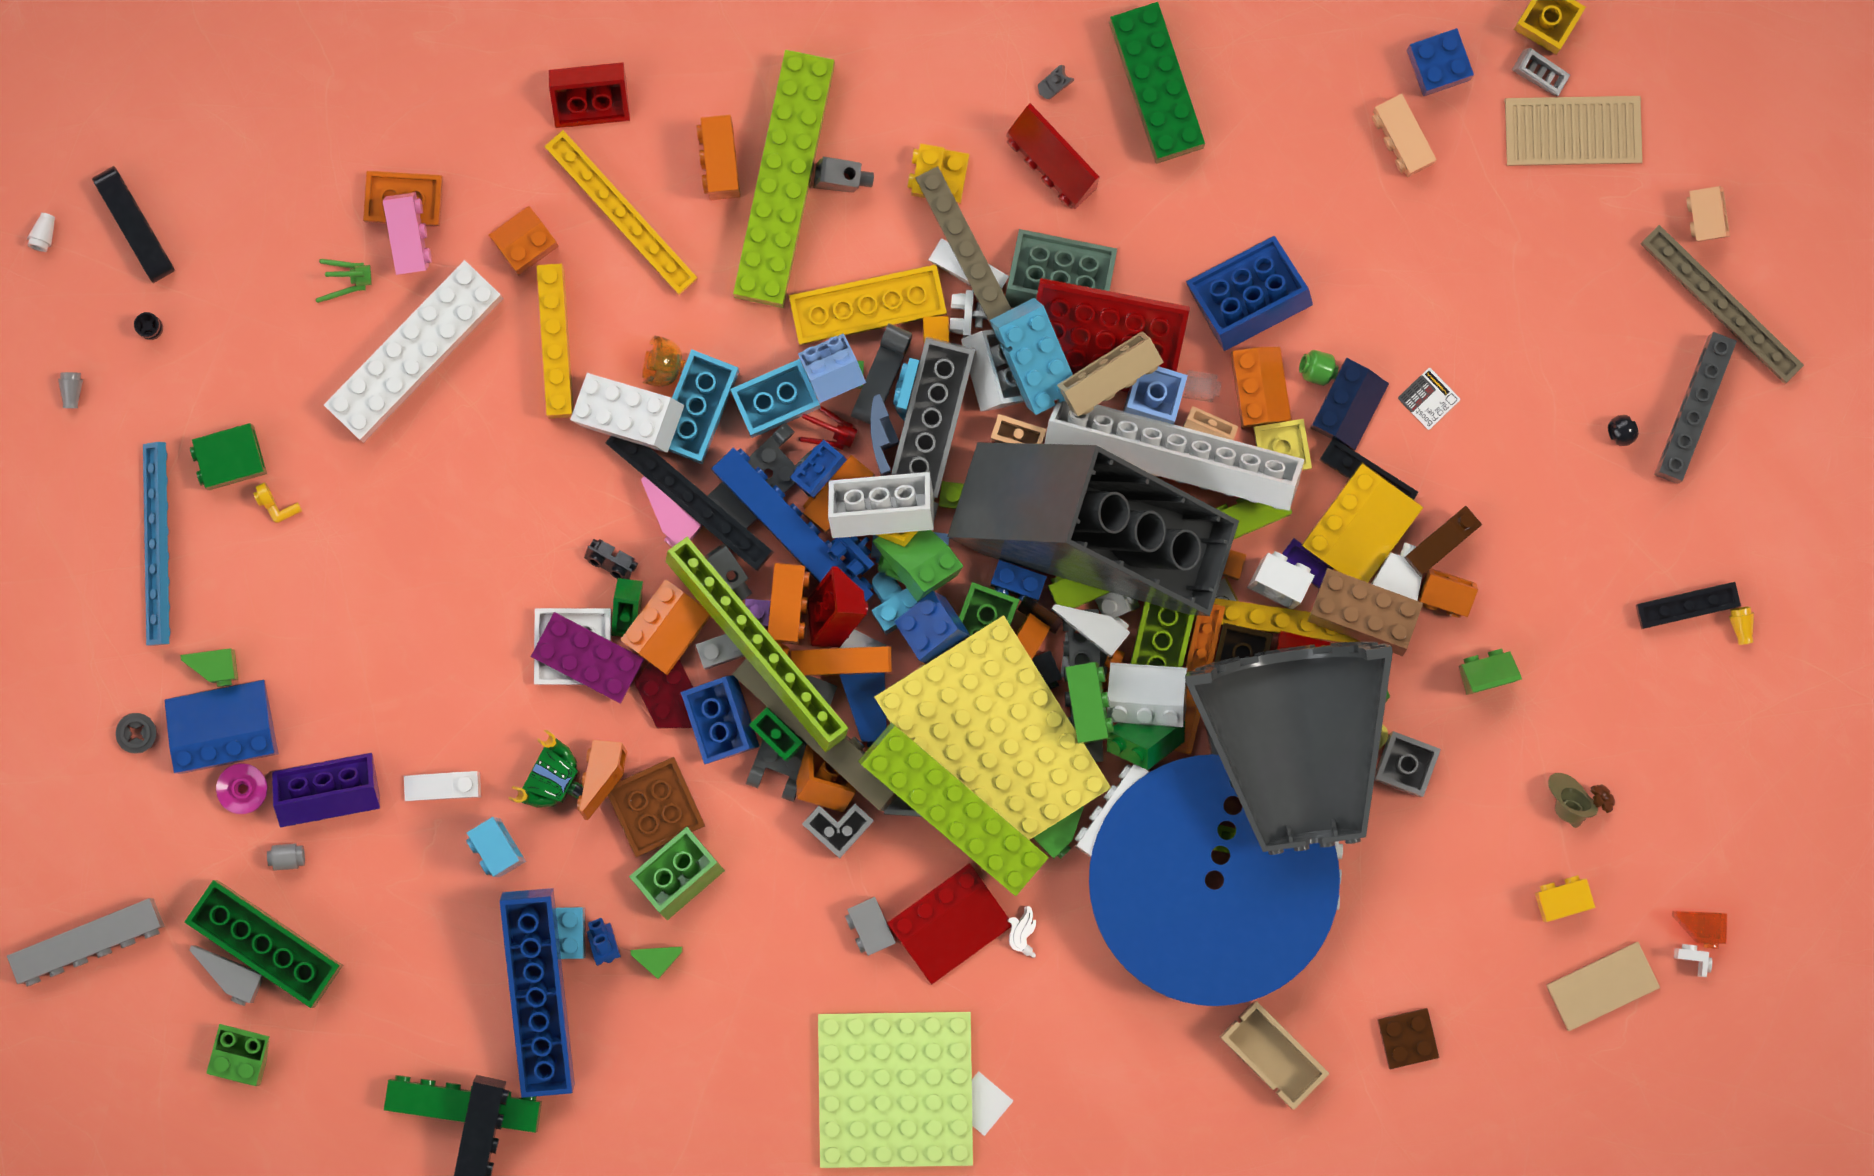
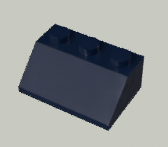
(1350, 404)

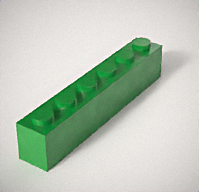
(452, 1103)

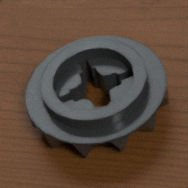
(124, 733)

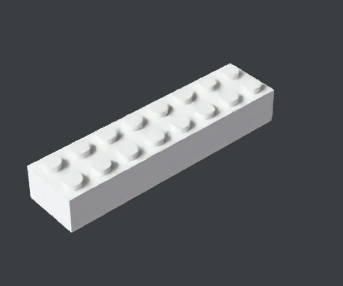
(413, 351)

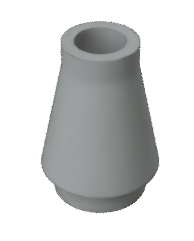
(70, 388)

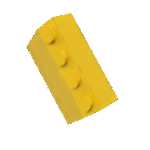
(1362, 525)

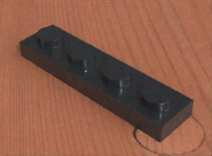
(1347, 462)
(1688, 605)

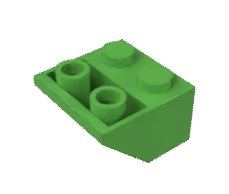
(239, 1055)

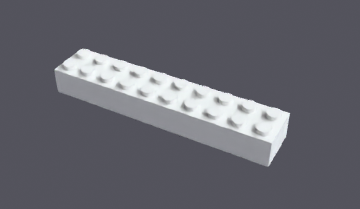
(1182, 454)

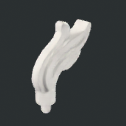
(1021, 930)

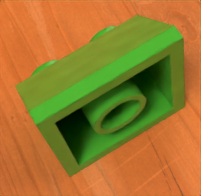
(1489, 672)

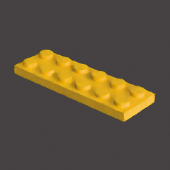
(867, 304)

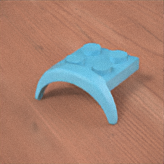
(904, 386)

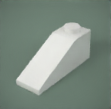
(1097, 628)
(442, 786)

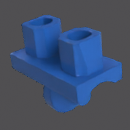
(854, 551)
(602, 942)

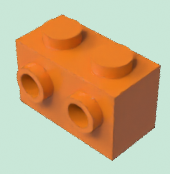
(1447, 593)

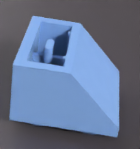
(831, 368)

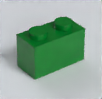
(776, 734)

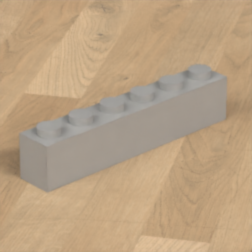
(85, 941)

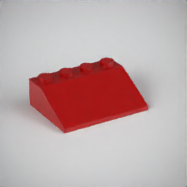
(1052, 157)
(950, 923)

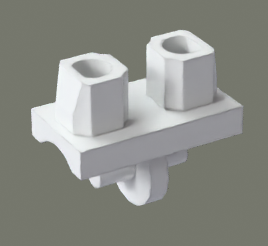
(965, 302)

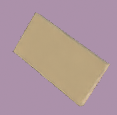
(1603, 986)

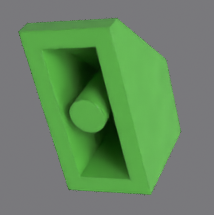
(214, 666)

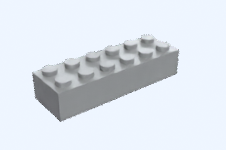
(933, 410)

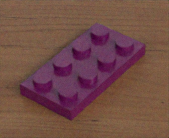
(587, 657)

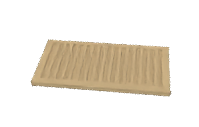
(1573, 130)

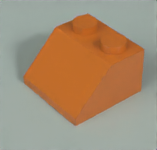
(523, 240)
(821, 783)

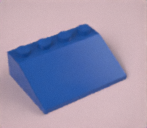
(1250, 293)
(220, 727)

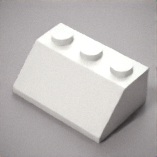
(991, 373)
(1147, 694)

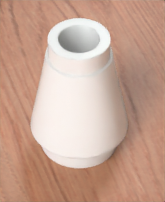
(42, 233)

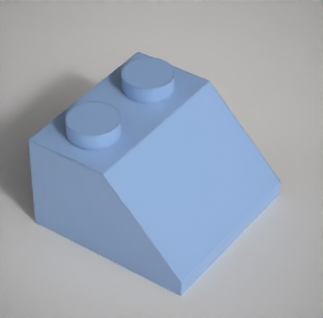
(1156, 395)

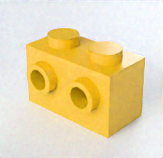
(1564, 899)

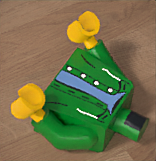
(551, 776)

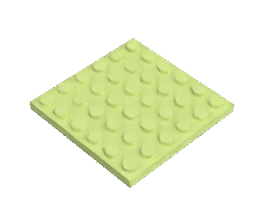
(895, 1089)

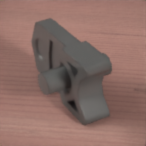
(1054, 82)

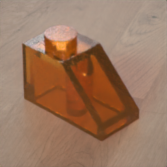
(1704, 927)

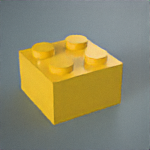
(1549, 22)

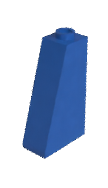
(866, 711)

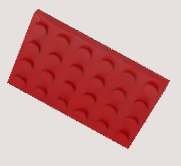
(1097, 321)

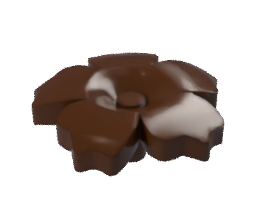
(1603, 797)

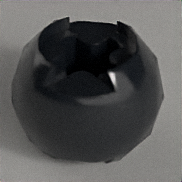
(1623, 430)

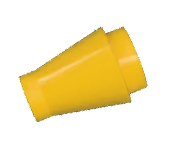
(1742, 622)

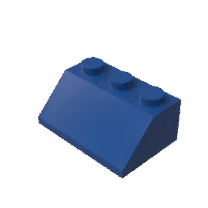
(720, 719)

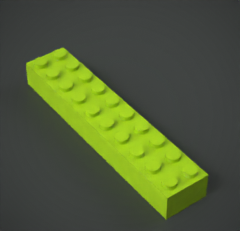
(784, 178)

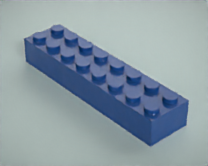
(537, 992)

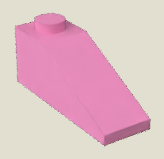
(671, 517)

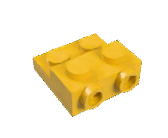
(951, 164)

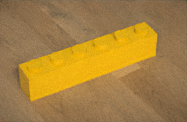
(555, 341)

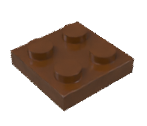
(1408, 1038)

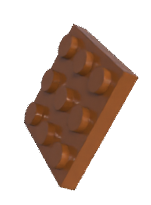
(654, 806)

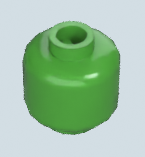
(1318, 367)

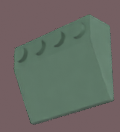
(1056, 260)

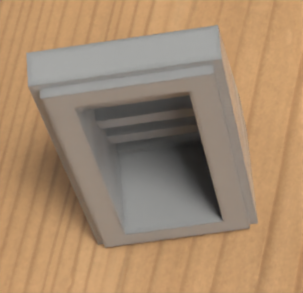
(1527, 73)

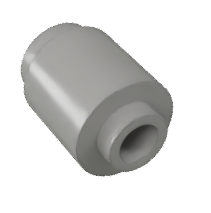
(286, 856)

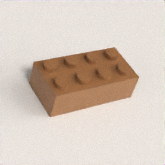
(1365, 611)

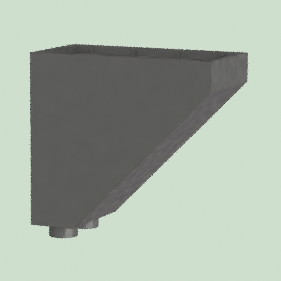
(1094, 523)

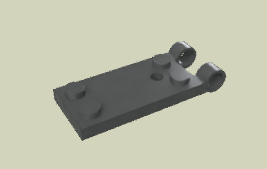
(765, 457)
(770, 759)

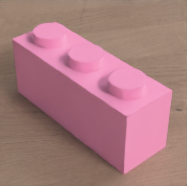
(407, 233)

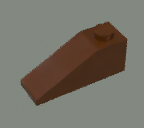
(1443, 541)

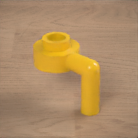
(264, 497)

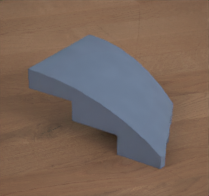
(882, 434)

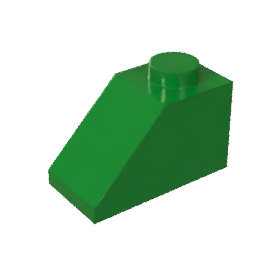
(626, 605)

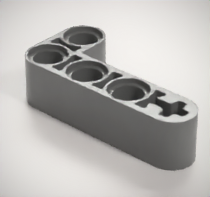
(883, 370)

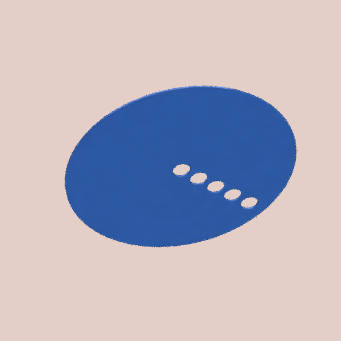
(1178, 931)

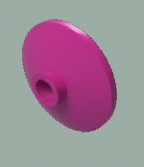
(228, 788)

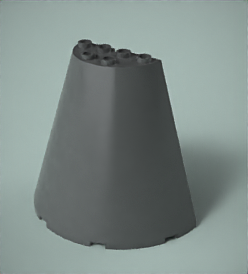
(1299, 737)

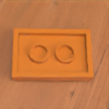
(385, 184)

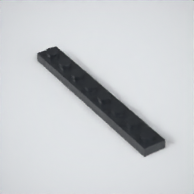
(693, 501)

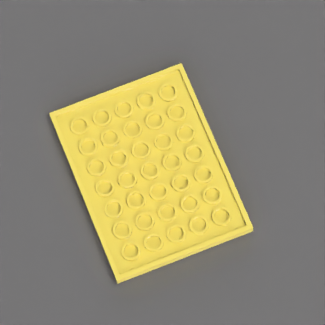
(997, 729)

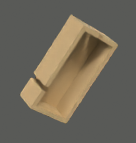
(1274, 1055)

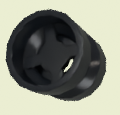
(144, 323)

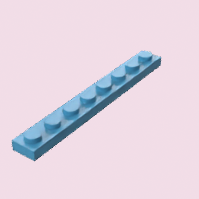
(156, 543)

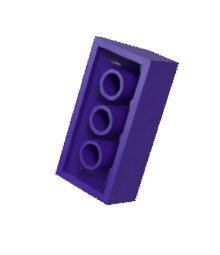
(325, 790)

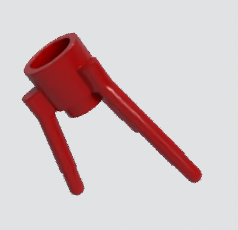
(842, 433)

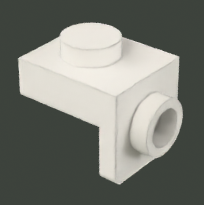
(1116, 605)
(1690, 952)

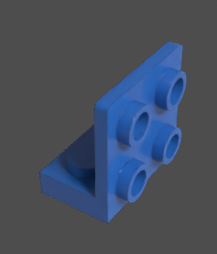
(818, 468)

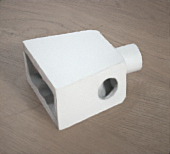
(1399, 575)

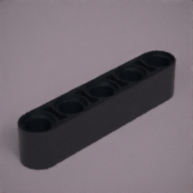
(133, 224)

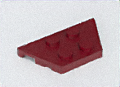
(663, 695)

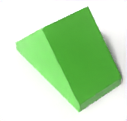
(657, 959)

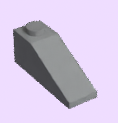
(232, 977)

